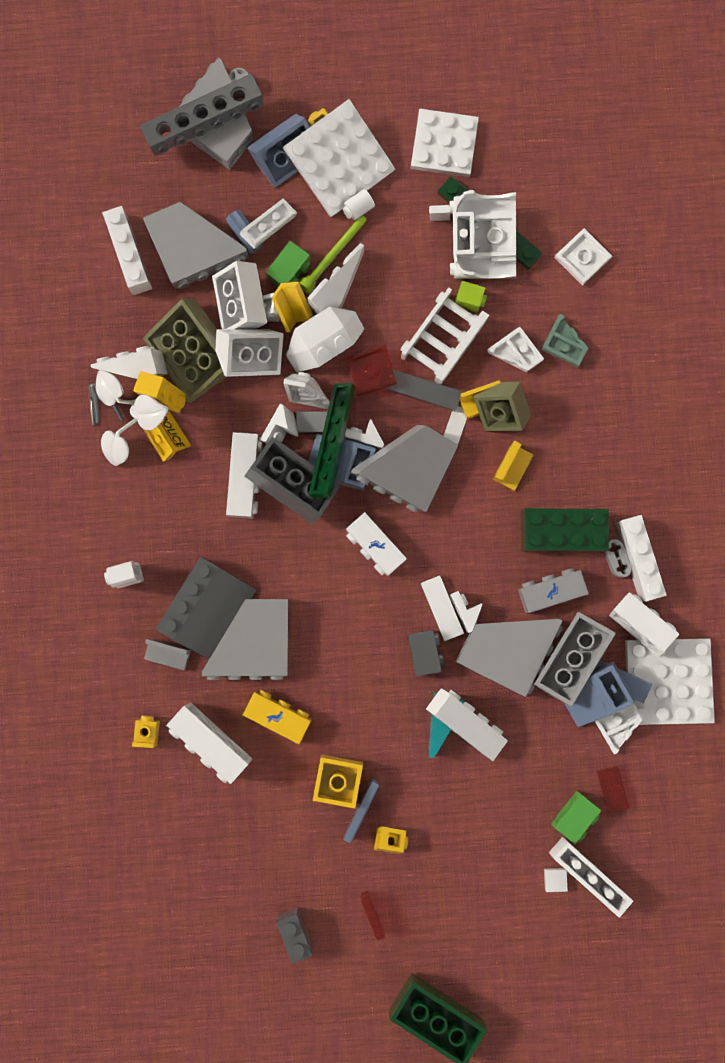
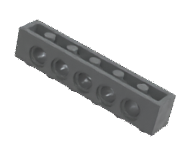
(204, 105)

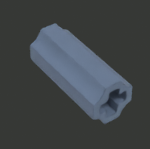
(237, 222)

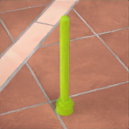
(308, 283)

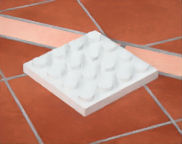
(339, 157)
(679, 681)

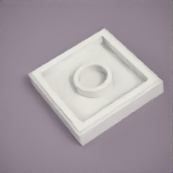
(583, 256)

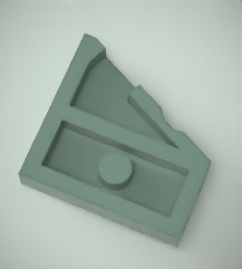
(564, 343)

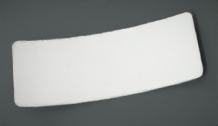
(455, 425)

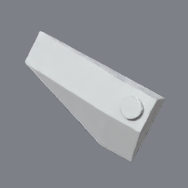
(334, 291)
(305, 391)

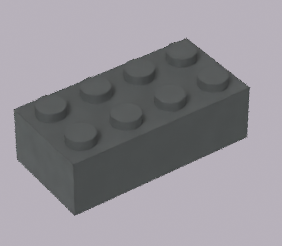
(288, 480)

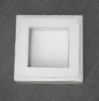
(439, 213)
(555, 879)

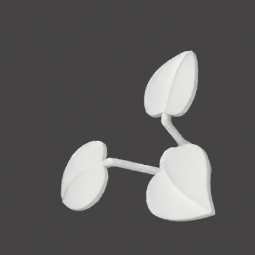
(144, 410)

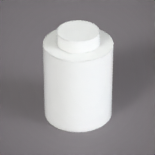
(358, 205)

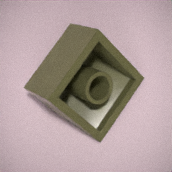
(503, 407)

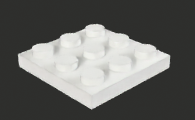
(444, 143)

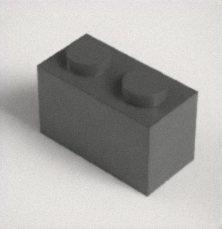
(424, 652)
(294, 935)

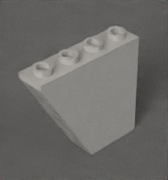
(231, 139)
(191, 245)
(409, 467)
(253, 643)
(510, 651)

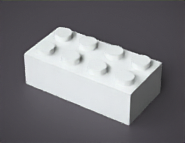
(209, 743)

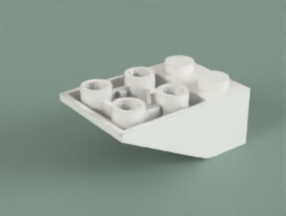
(130, 364)

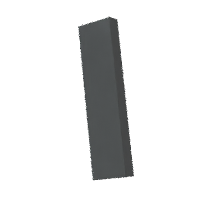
(425, 391)

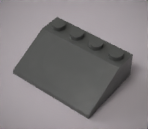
(204, 608)

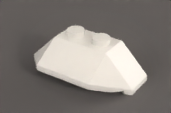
(323, 338)

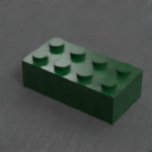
(564, 530)
(437, 1020)

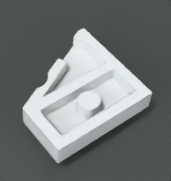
(517, 351)
(619, 726)

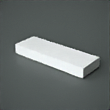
(268, 223)
(442, 608)

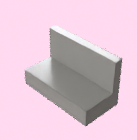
(167, 654)

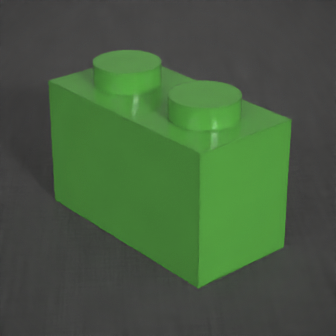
(288, 265)
(576, 818)

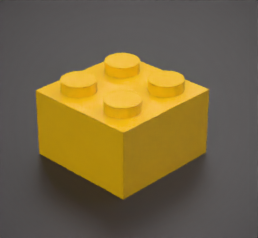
(338, 781)

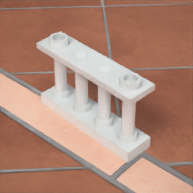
(452, 354)

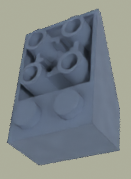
(351, 456)
(601, 696)

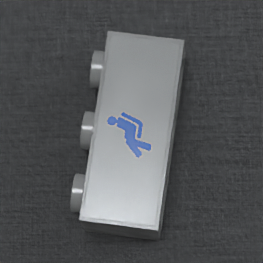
(552, 590)

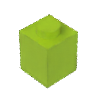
(471, 296)

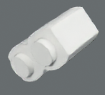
(124, 574)

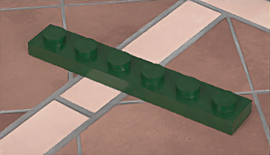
(526, 252)
(332, 440)

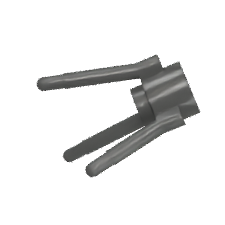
(94, 400)

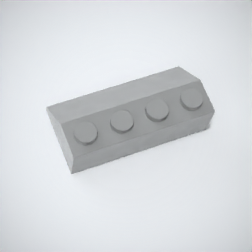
(574, 659)

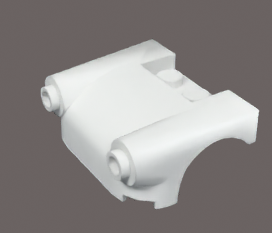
(484, 236)

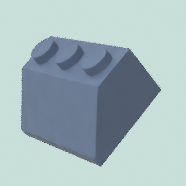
(269, 150)

